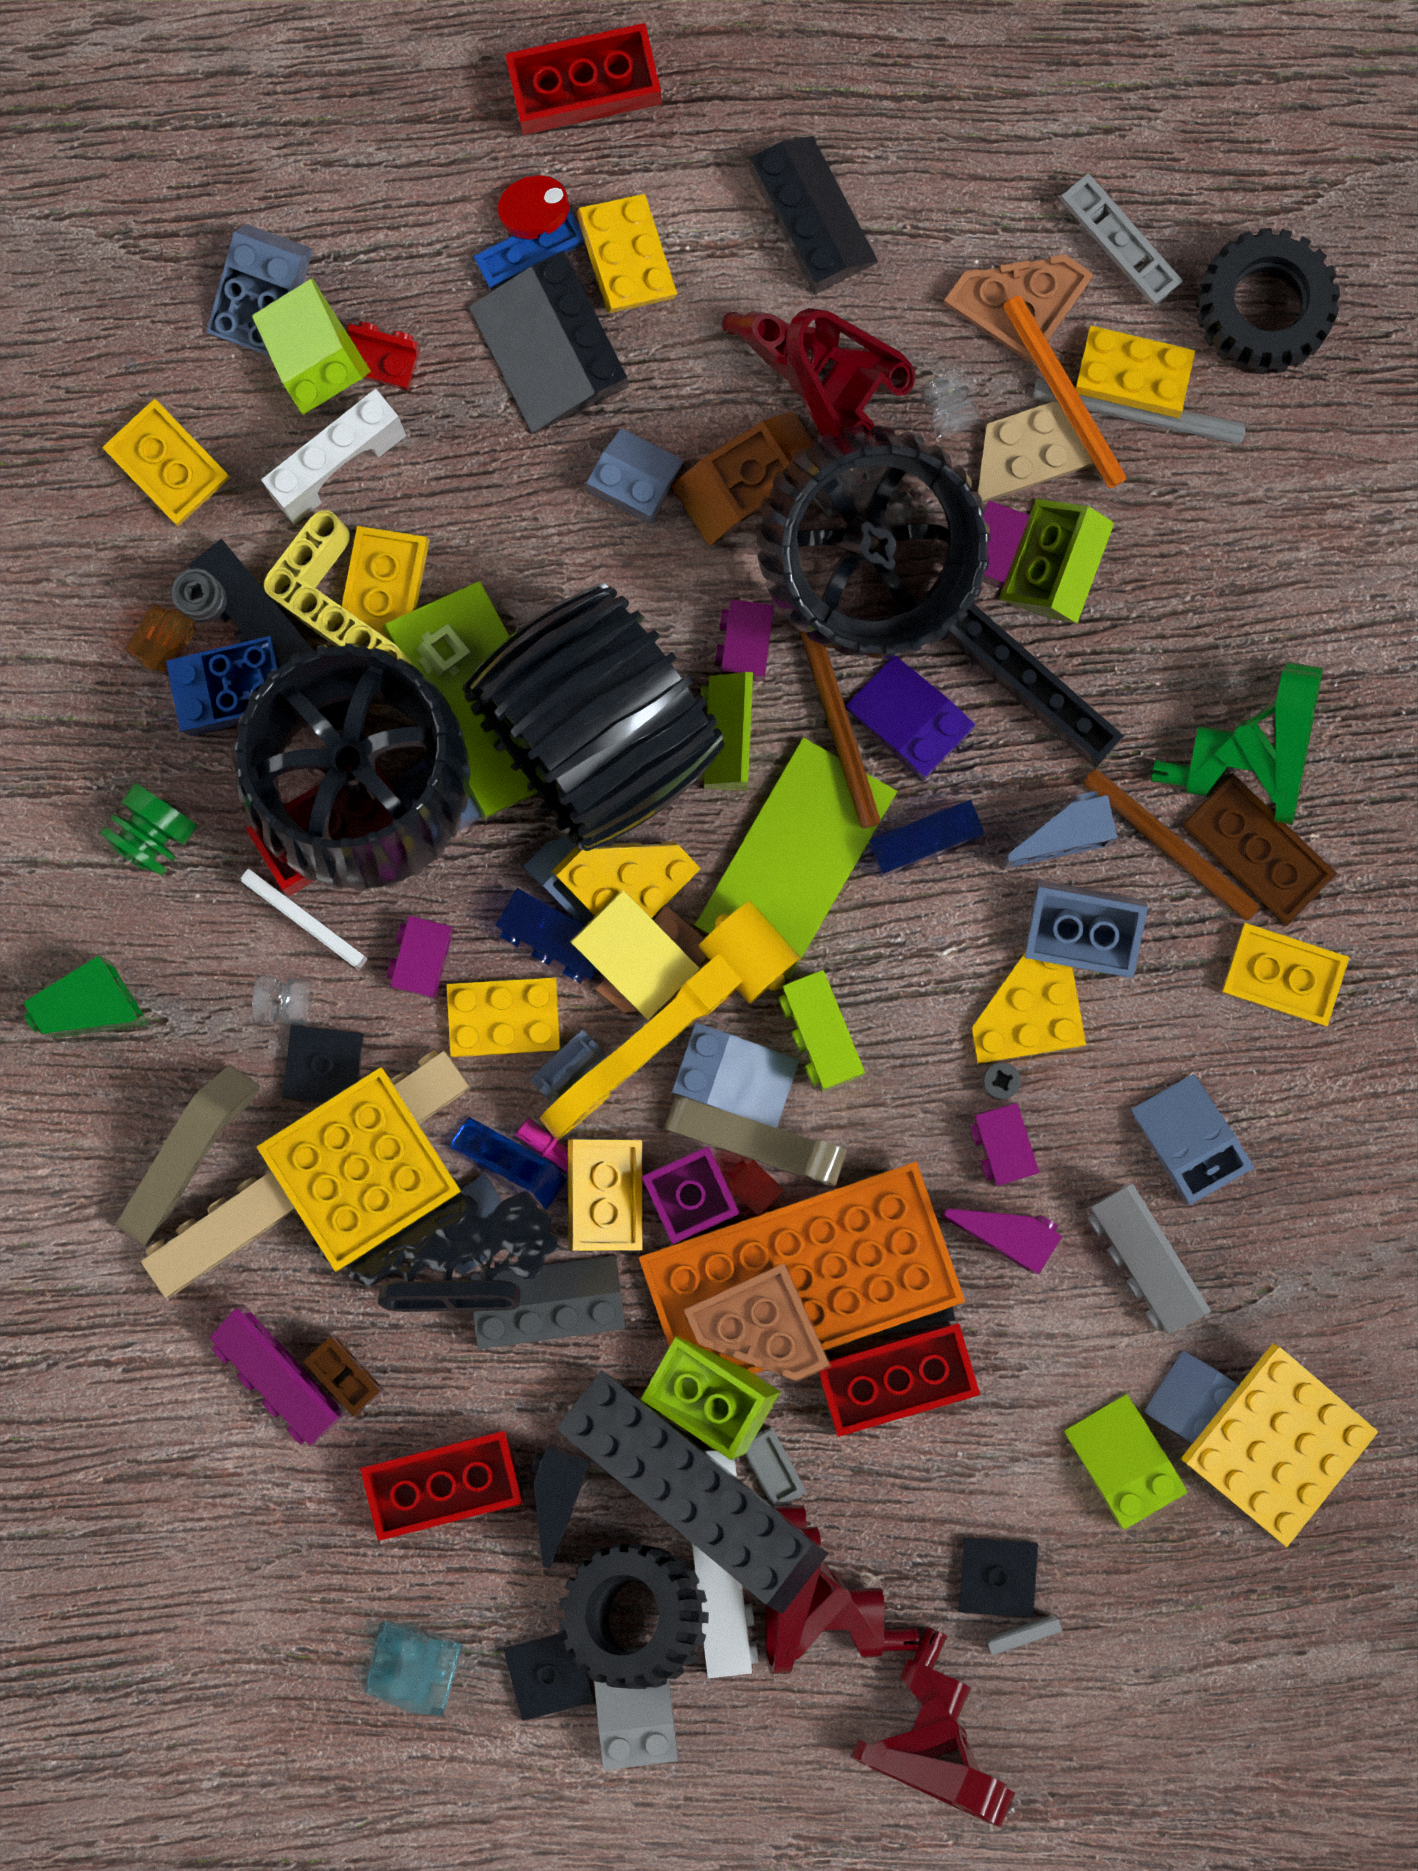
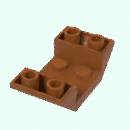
(737, 476)

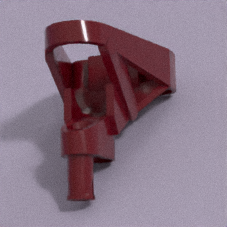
(852, 379)
(829, 1606)
(935, 1733)

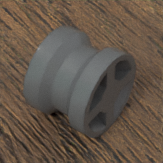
(995, 1083)

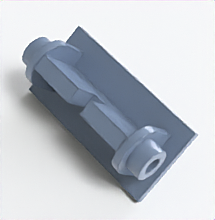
(568, 1066)

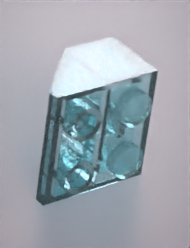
(413, 1668)

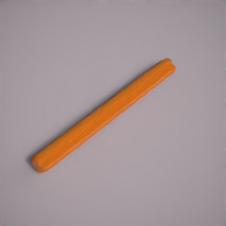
(1064, 391)

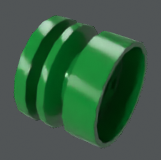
(148, 830)

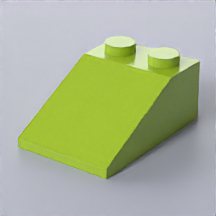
(309, 346)
(710, 1397)
(1125, 1462)

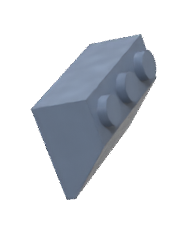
(1086, 929)

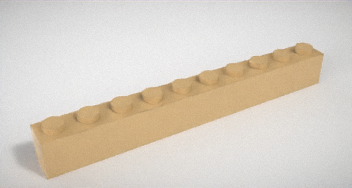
(263, 1201)

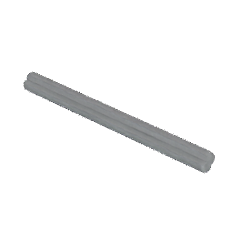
(1188, 422)

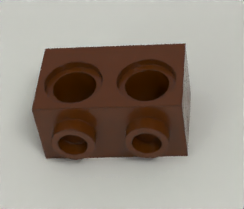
(343, 1375)

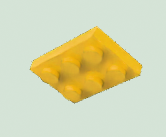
(626, 253)
(1135, 371)
(166, 462)
(384, 576)
(1285, 975)
(503, 1017)
(604, 1195)

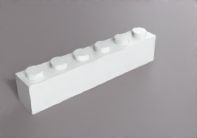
(726, 1640)

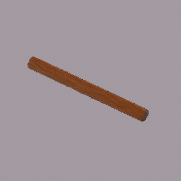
(841, 732)
(1172, 845)

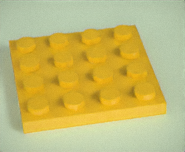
(358, 1169)
(1279, 1444)

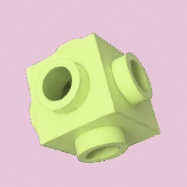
(432, 660)

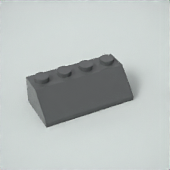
(556, 1303)

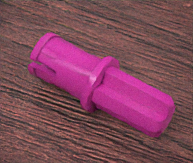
(543, 1143)

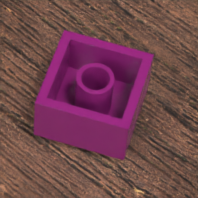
(690, 1195)

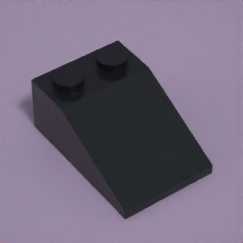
(556, 1491)

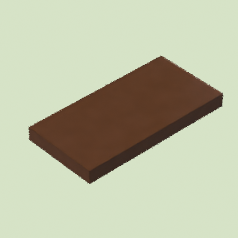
(1258, 851)

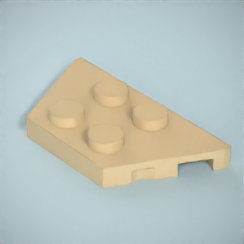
(1029, 451)

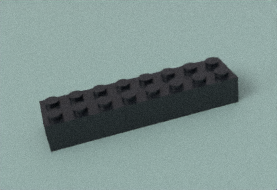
(692, 1492)

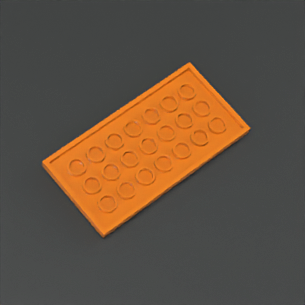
(854, 1253)

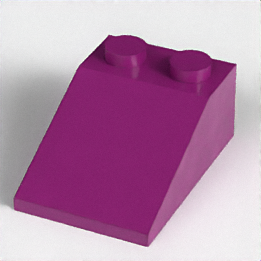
(1017, 1237)

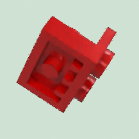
(388, 356)

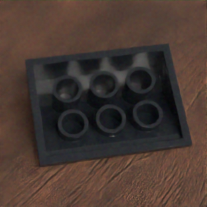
(549, 343)

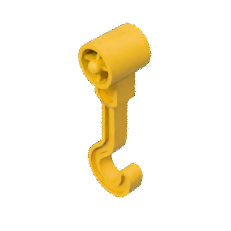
(743, 957)

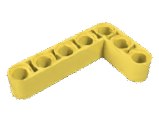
(306, 577)

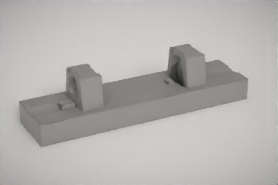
(1121, 239)

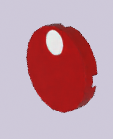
(533, 206)

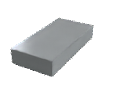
(774, 1469)
(1023, 1634)

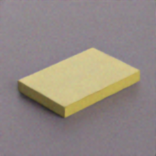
(635, 954)

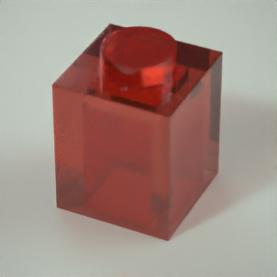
(754, 1186)

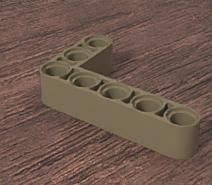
(756, 1140)
(184, 1151)

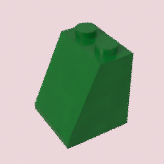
(84, 1003)

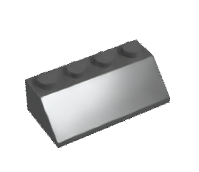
(1148, 1259)

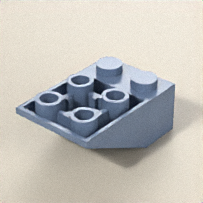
(255, 275)
(1191, 1140)

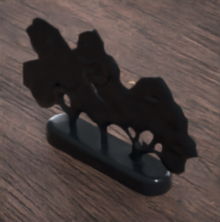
(454, 1236)

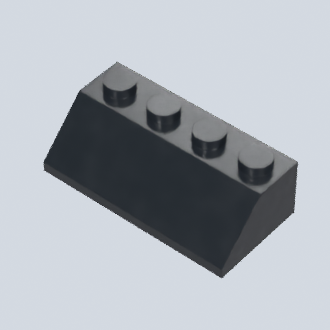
(811, 212)

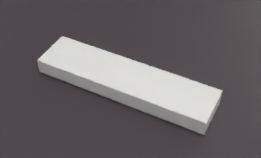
(303, 919)

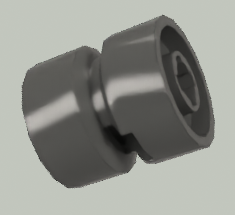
(199, 595)

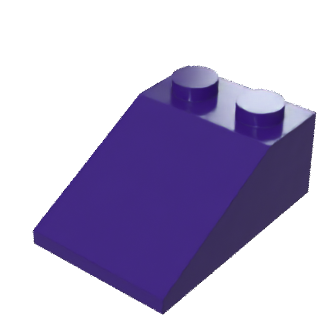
(910, 717)

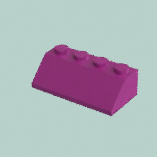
(276, 1375)

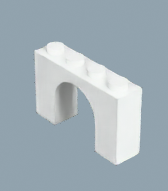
(363, 427)

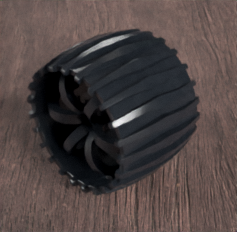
(818, 468)
(297, 698)
(594, 716)

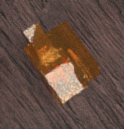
(161, 638)

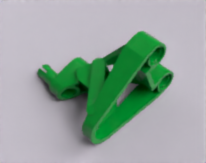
(1251, 750)

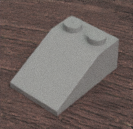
(635, 1725)

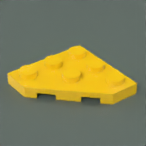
(645, 872)
(1030, 1014)

